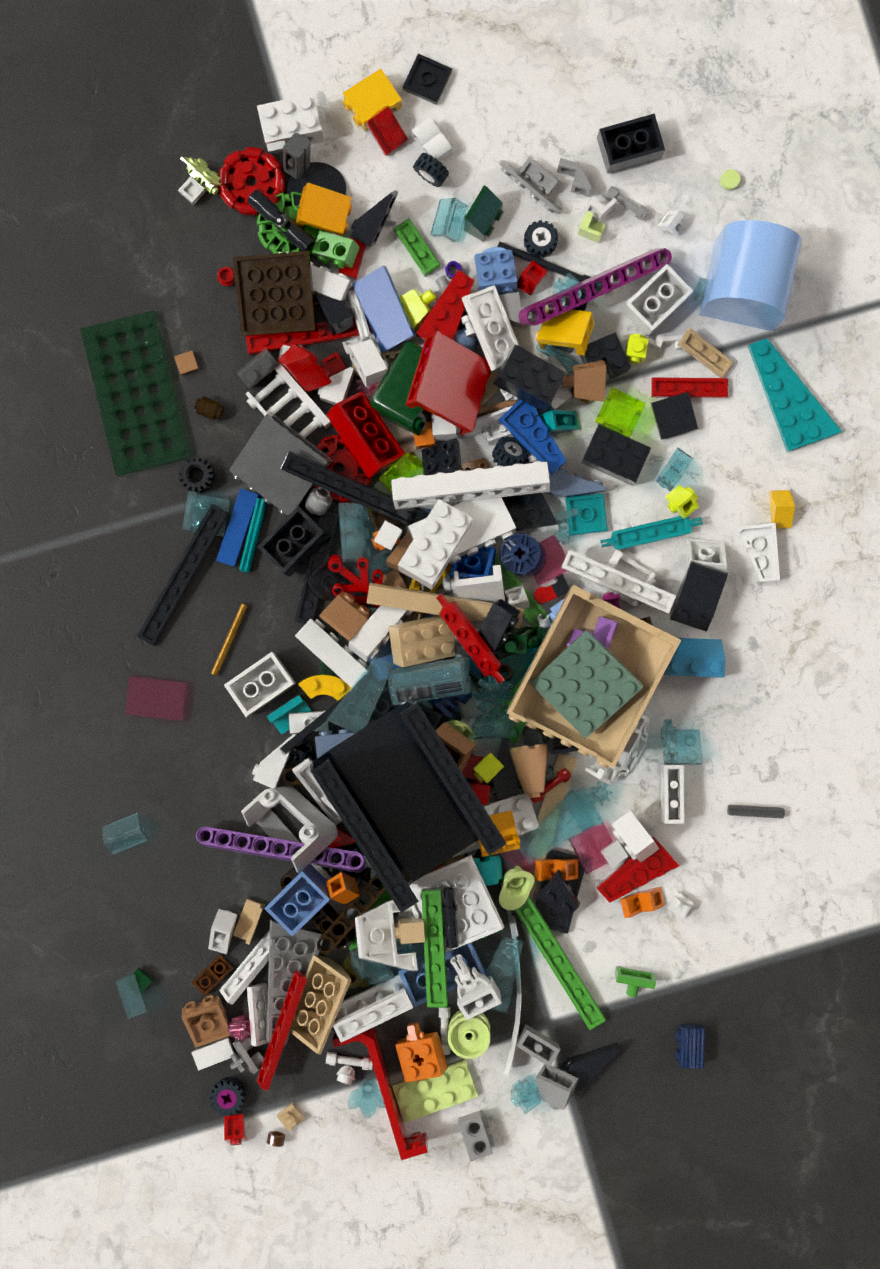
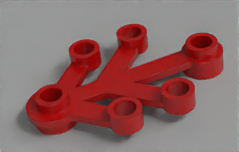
(358, 585)

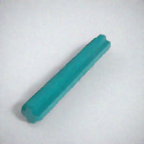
(253, 535)

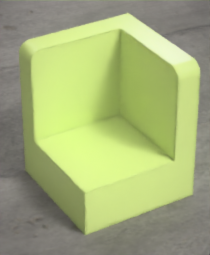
(590, 228)

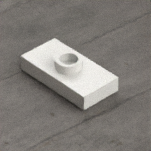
(300, 720)

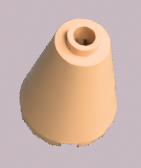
(531, 767)

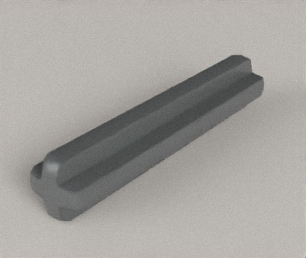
(755, 811)

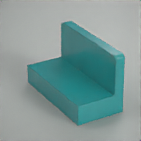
(281, 716)

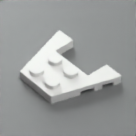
(377, 938)

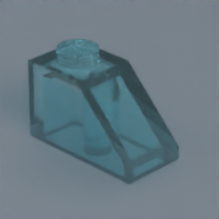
(674, 469)

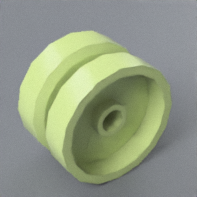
(468, 1037)

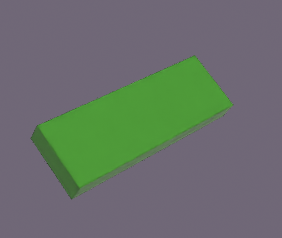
(416, 247)

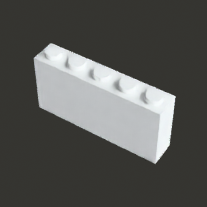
(489, 525)

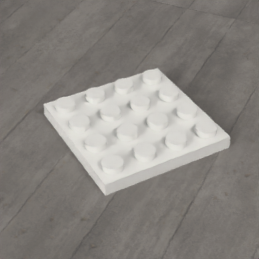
(476, 910)

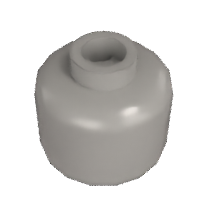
(318, 501)

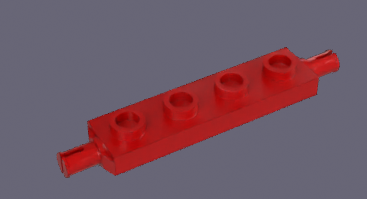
(470, 638)

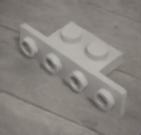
(536, 179)

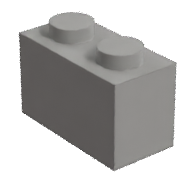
(537, 1045)

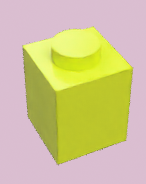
(487, 768)

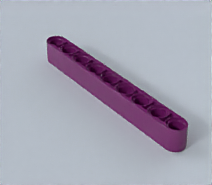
(587, 286)

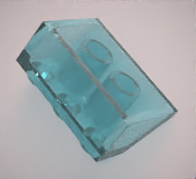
(353, 533)

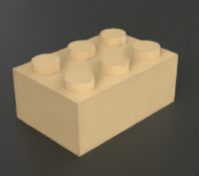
(421, 641)

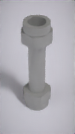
(641, 212)

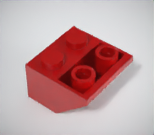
(304, 368)

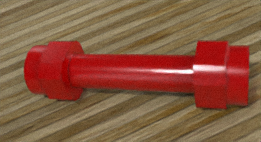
(563, 776)

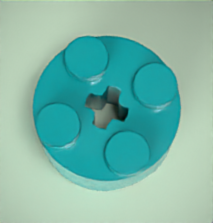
(490, 869)

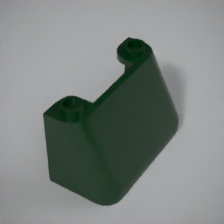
(394, 389)

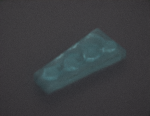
(361, 699)
(560, 825)

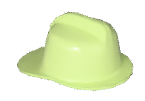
(515, 888)

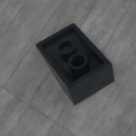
(698, 596)

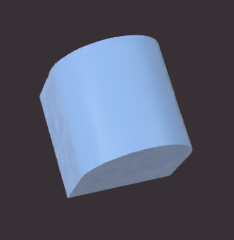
(751, 274)

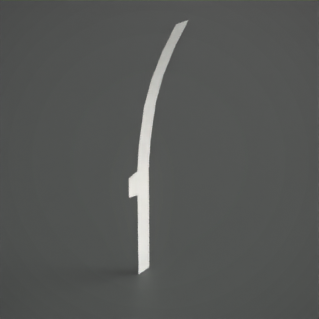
(514, 932)

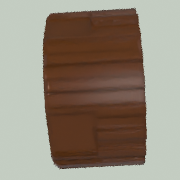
(276, 1138)

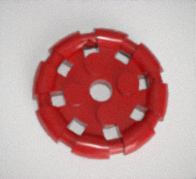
(248, 170)
(345, 458)

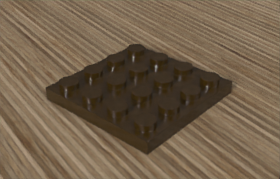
(275, 293)

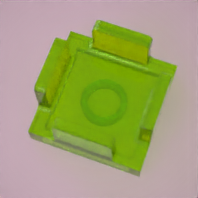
(620, 412)

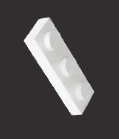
(257, 1006)

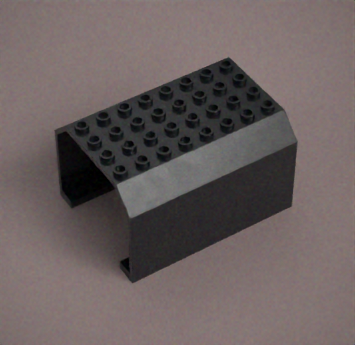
(403, 799)

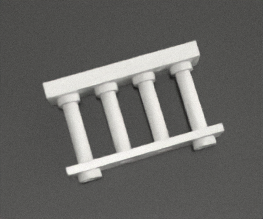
(295, 391)
(371, 1008)

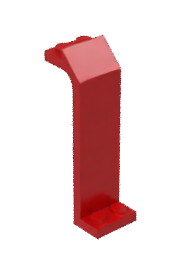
(407, 1146)

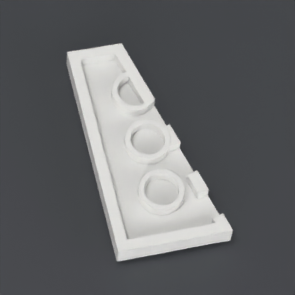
(303, 773)

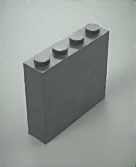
(262, 460)

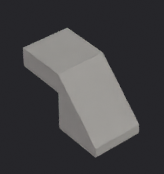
(580, 184)

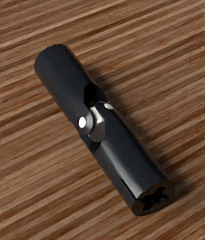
(270, 211)

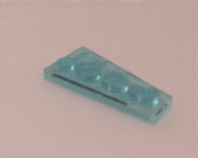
(504, 969)

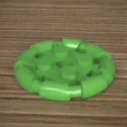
(268, 237)

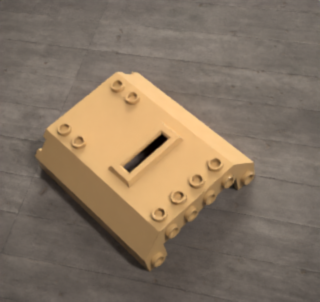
(635, 644)

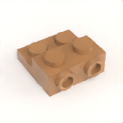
(205, 1020)

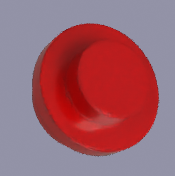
(226, 276)

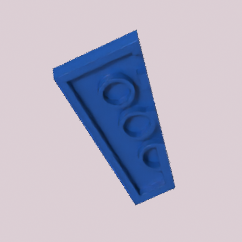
(530, 431)

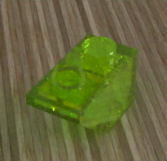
(406, 467)

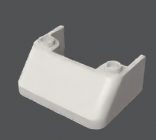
(317, 829)

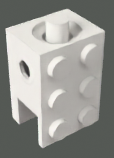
(290, 116)

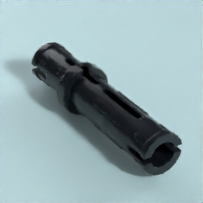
(450, 908)

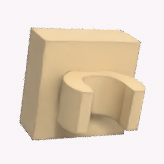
(290, 1116)

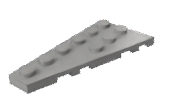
(285, 957)

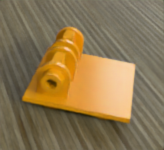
(506, 826)

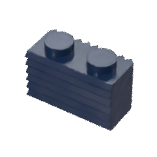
(691, 1046)

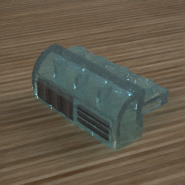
(430, 680)

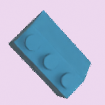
(697, 658)

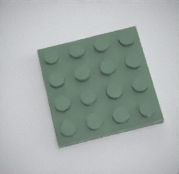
(586, 684)

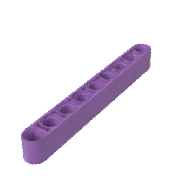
(271, 848)

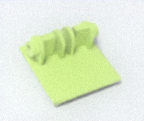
(198, 170)

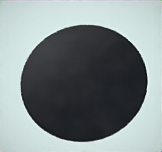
(320, 175)

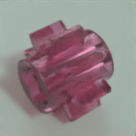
(362, 388)
(239, 1028)

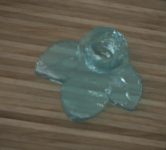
(366, 1099)

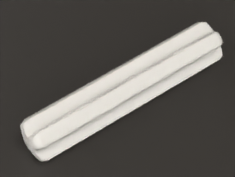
(359, 316)

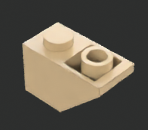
(409, 930)

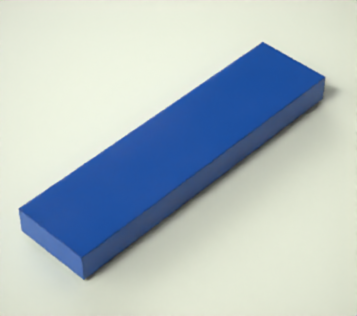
(237, 527)

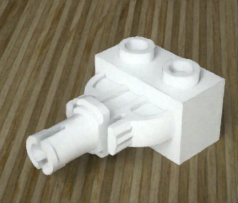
(474, 990)

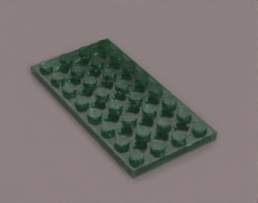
(104, 391)

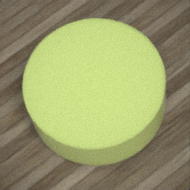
(730, 179)

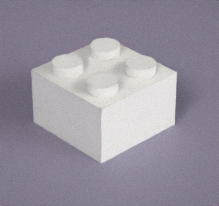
(631, 832)

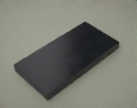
(553, 918)

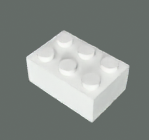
(657, 300)
(259, 684)

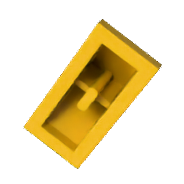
(782, 508)

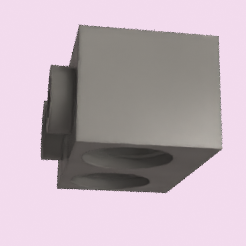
(472, 1136)

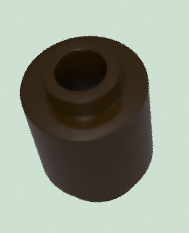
(209, 408)

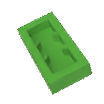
(634, 979)

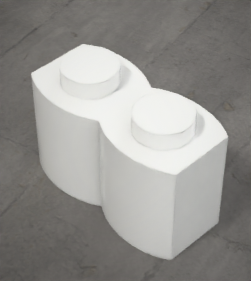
(431, 140)

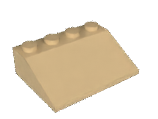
(319, 1002)

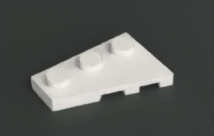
(762, 548)

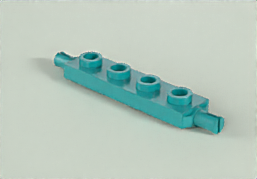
(651, 532)

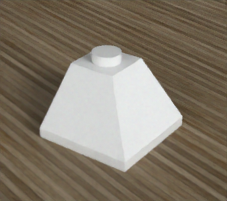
(707, 553)

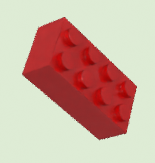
(365, 434)

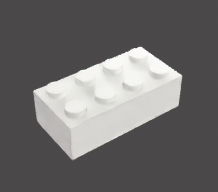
(435, 544)

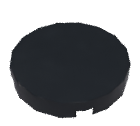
(322, 581)

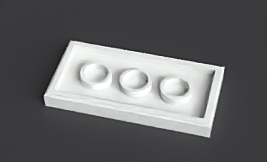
(490, 325)

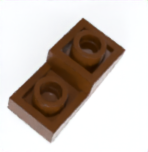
(212, 975)

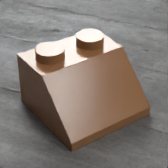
(346, 615)

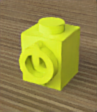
(636, 348)
(682, 501)

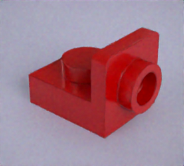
(531, 278)
(234, 1129)

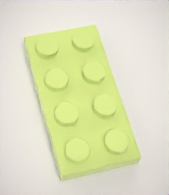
(437, 1093)

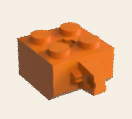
(421, 1054)

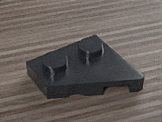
(559, 895)

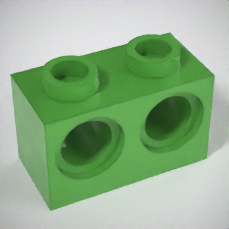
(337, 246)

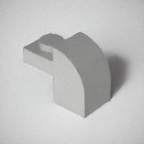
(512, 307)

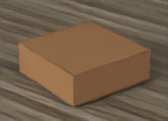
(186, 363)

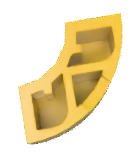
(325, 685)

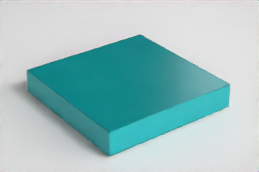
(591, 514)

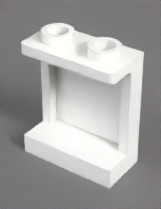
(626, 566)
(480, 588)

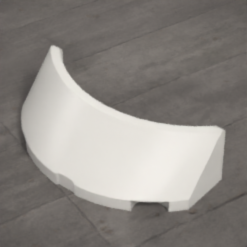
(628, 758)

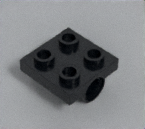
(442, 458)

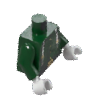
(526, 638)

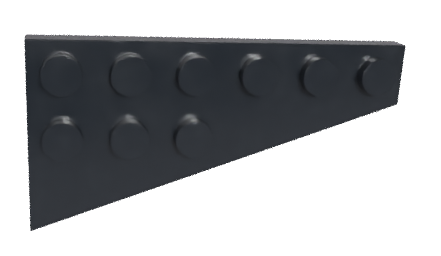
(529, 511)

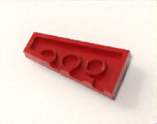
(448, 309)
(635, 874)

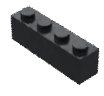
(496, 630)

